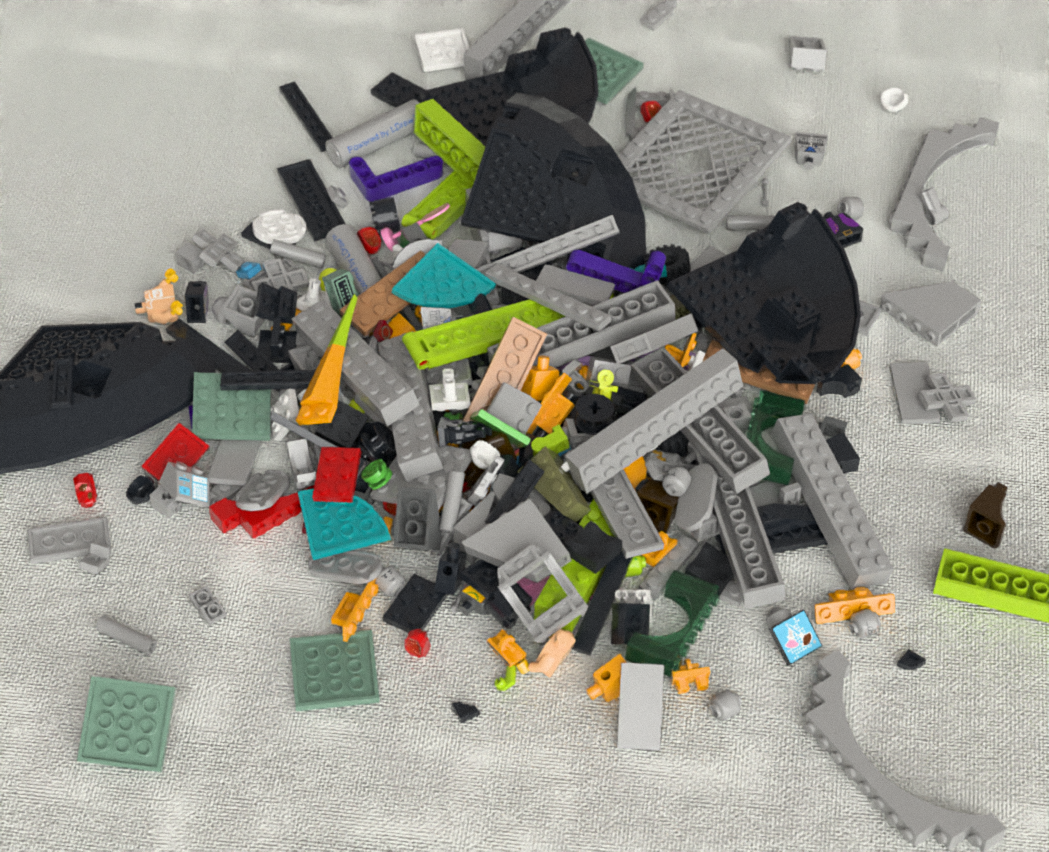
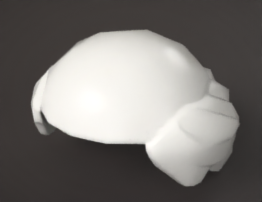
(893, 99)
(483, 454)

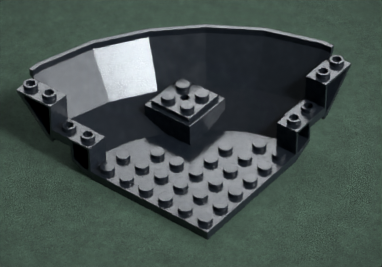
(556, 70)
(529, 186)
(780, 299)
(120, 388)

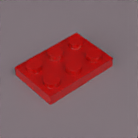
(178, 446)
(336, 474)

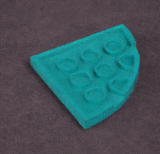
(442, 281)
(340, 525)

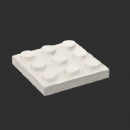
(442, 49)

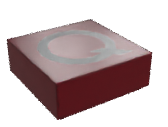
(382, 331)

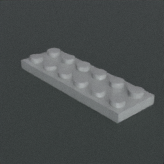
(627, 516)

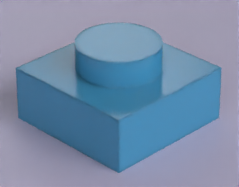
(248, 270)

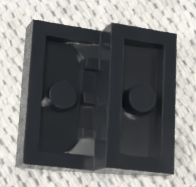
(276, 303)

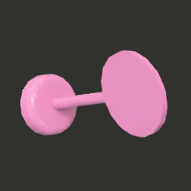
(391, 239)

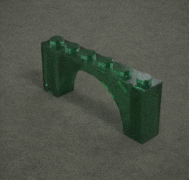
(764, 416)
(697, 601)

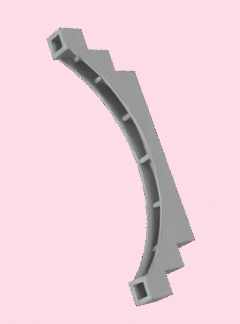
(936, 150)
(909, 814)

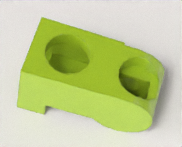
(555, 441)

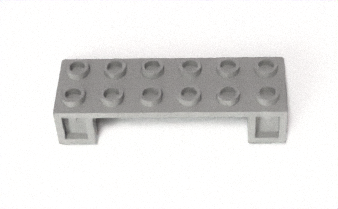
(763, 495)

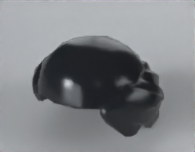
(140, 490)

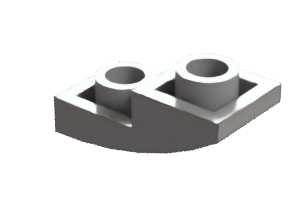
(207, 605)

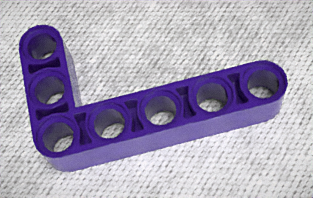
(394, 181)
(623, 277)

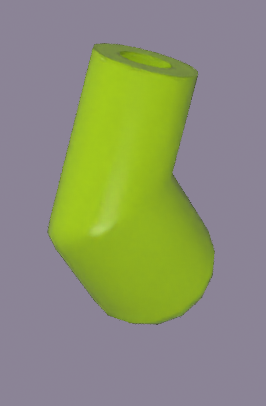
(505, 683)

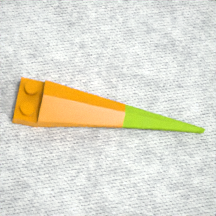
(322, 393)

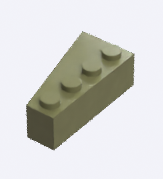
(559, 486)

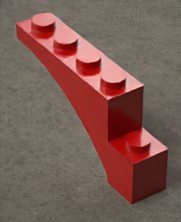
(256, 523)

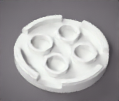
(279, 226)

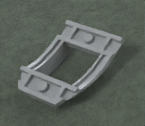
(637, 99)
(555, 617)

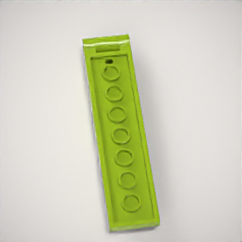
(449, 191)
(471, 334)

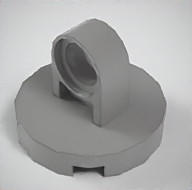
(572, 371)

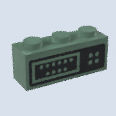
(339, 288)

